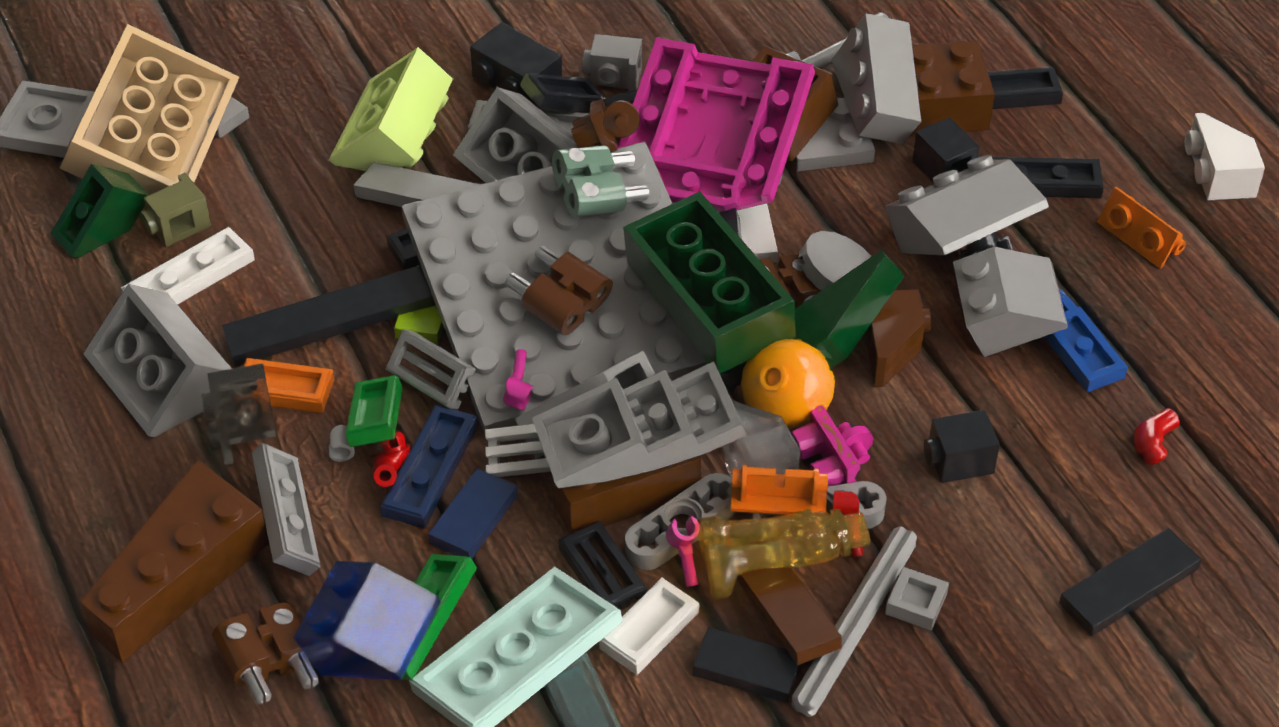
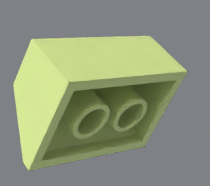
(394, 115)

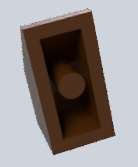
(896, 334)

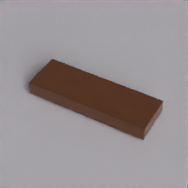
(791, 613)

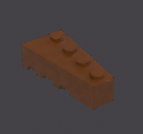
(174, 561)

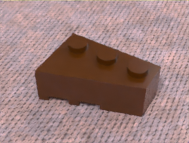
(624, 496)

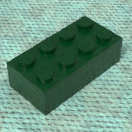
(709, 281)

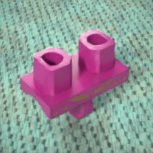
(840, 446)

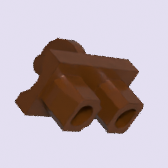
(605, 126)

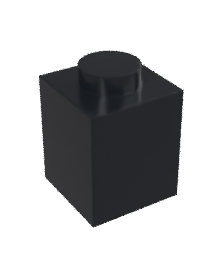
(943, 148)
(962, 446)

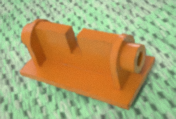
(1140, 228)
(772, 493)

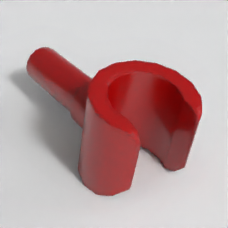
(848, 504)

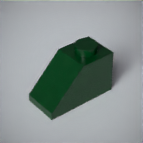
(99, 210)

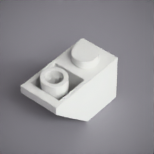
(1223, 159)

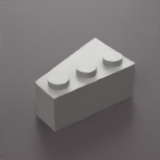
(879, 78)

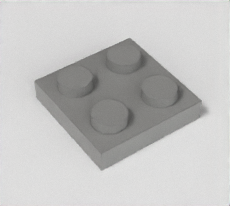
(43, 118)

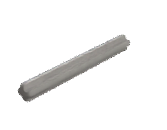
(855, 620)

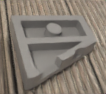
(836, 143)

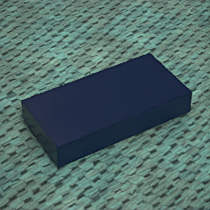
(473, 514)

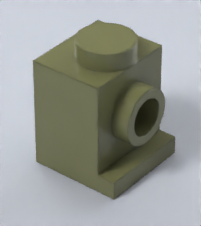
(176, 212)

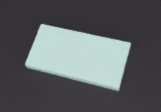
(516, 651)

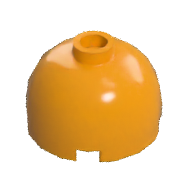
(788, 381)

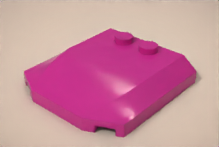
(719, 122)

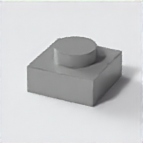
(917, 598)

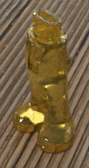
(783, 543)

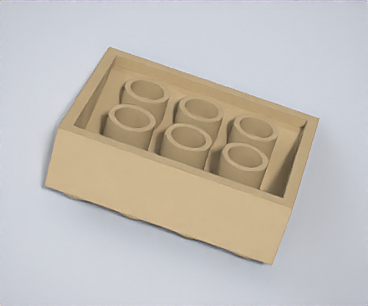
(151, 113)

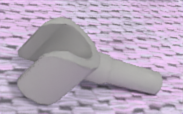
(339, 448)

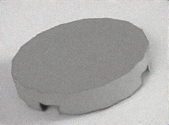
(830, 257)

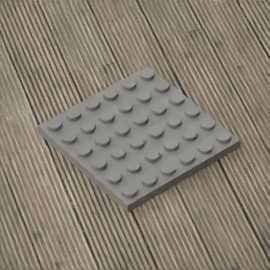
(490, 230)

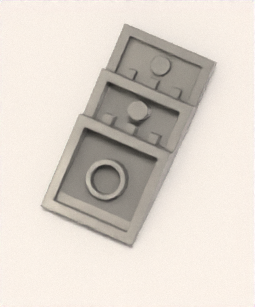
(637, 428)

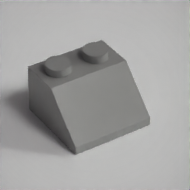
(1008, 298)

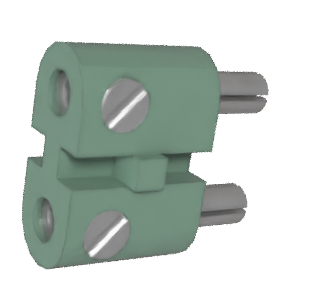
(590, 180)

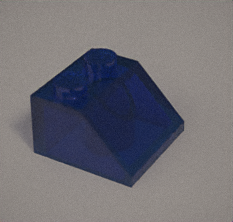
(365, 622)

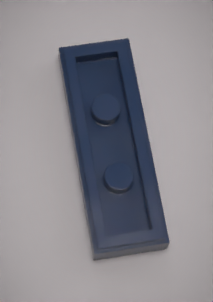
(429, 466)

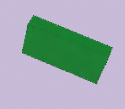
(374, 411)

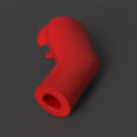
(1151, 433)
(390, 460)

